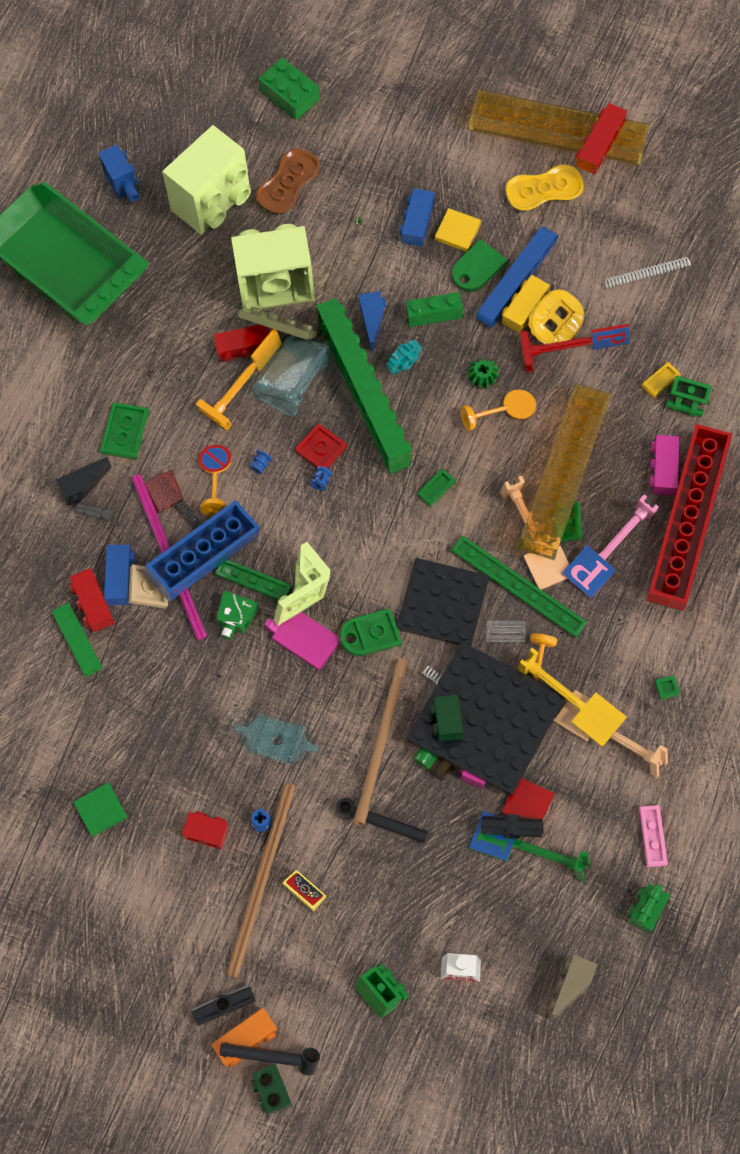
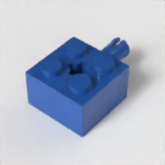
(119, 172)

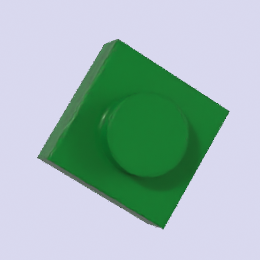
(667, 687)

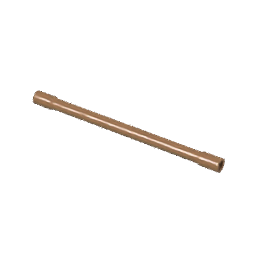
(363, 806)

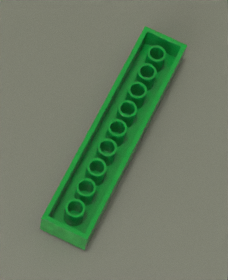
(363, 385)

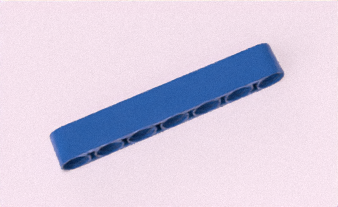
(521, 269)

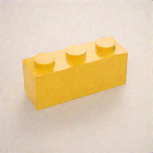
(522, 303)

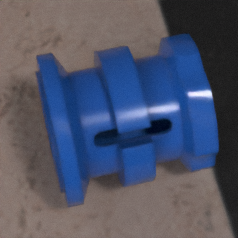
(260, 461)
(316, 482)
(266, 823)

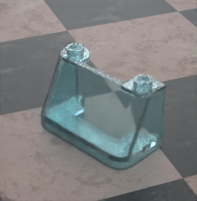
(292, 373)

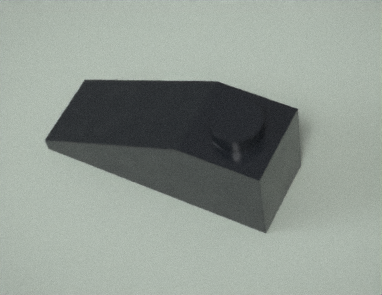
(81, 482)

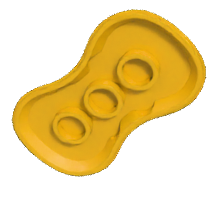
(558, 183)

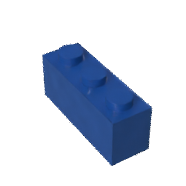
(417, 217)
(117, 574)

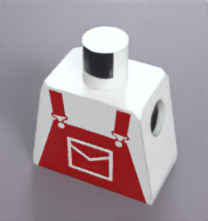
(461, 967)

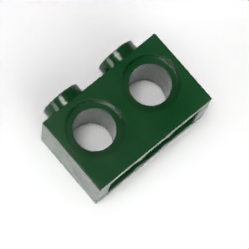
(275, 1088)

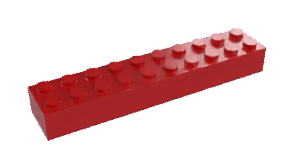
(689, 517)

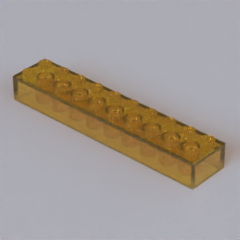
(551, 125)
(564, 472)

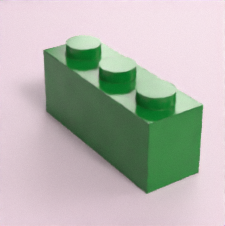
(434, 309)

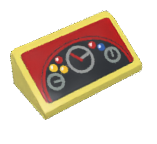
(304, 890)

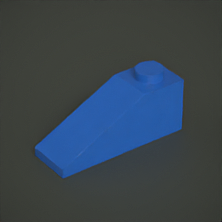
(372, 312)

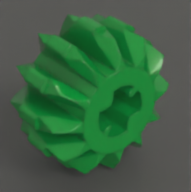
(483, 373)

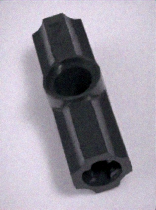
(512, 826)
(210, 1011)

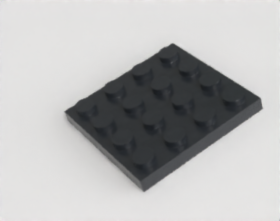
(442, 602)

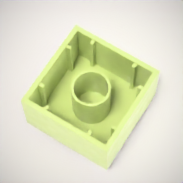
(207, 180)
(273, 267)

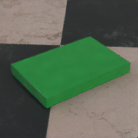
(124, 431)

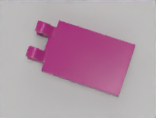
(305, 639)

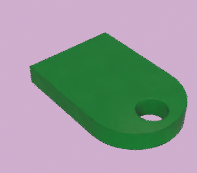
(478, 266)
(372, 633)

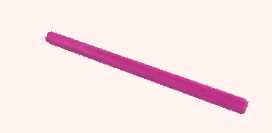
(164, 545)

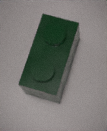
(447, 718)

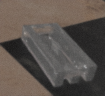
(506, 638)

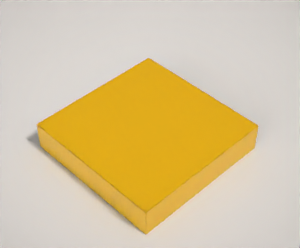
(457, 230)

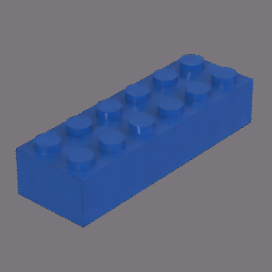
(202, 550)

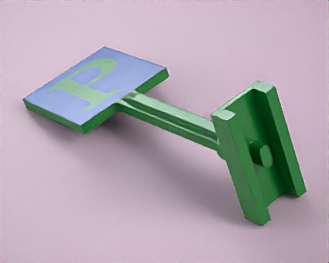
(501, 847)

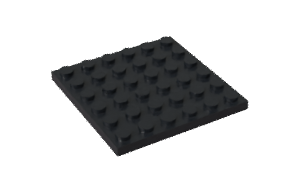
(500, 716)

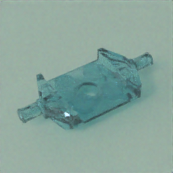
(264, 729)

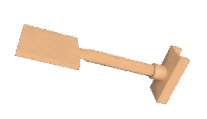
(543, 570)
(655, 759)

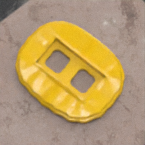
(546, 310)

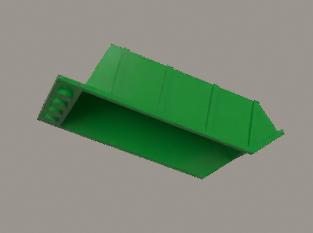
(66, 253)

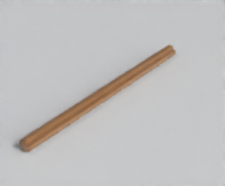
(260, 881)

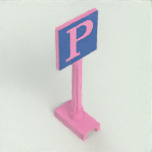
(590, 569)

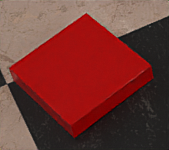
(321, 447)
(528, 801)

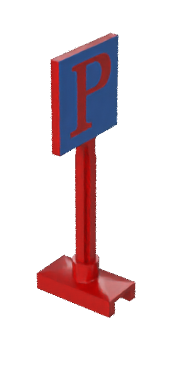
(600, 339)

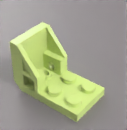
(310, 585)

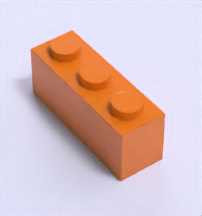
(249, 1033)

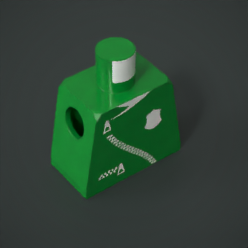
(235, 614)

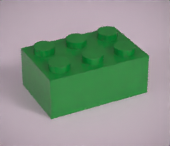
(289, 88)

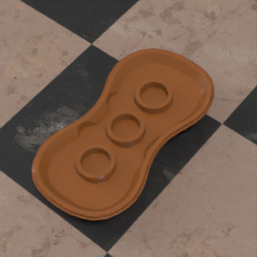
(282, 189)

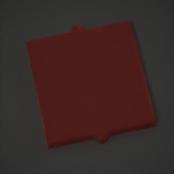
(164, 491)

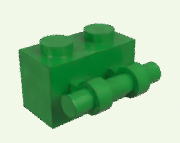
(689, 390)
(648, 908)
(381, 990)

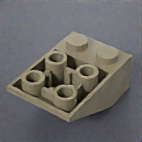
(577, 979)

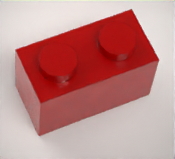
(206, 830)

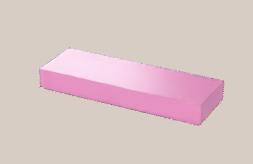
(653, 836)

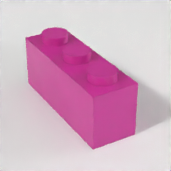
(665, 465)

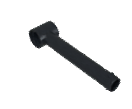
(383, 822)
(274, 1056)

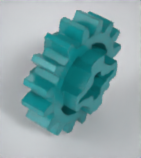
(404, 357)

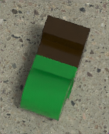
(432, 764)

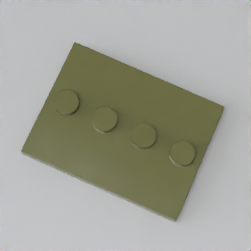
(279, 323)

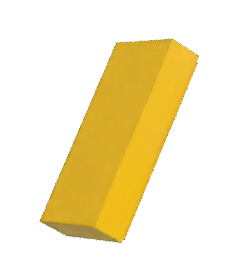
(660, 380)

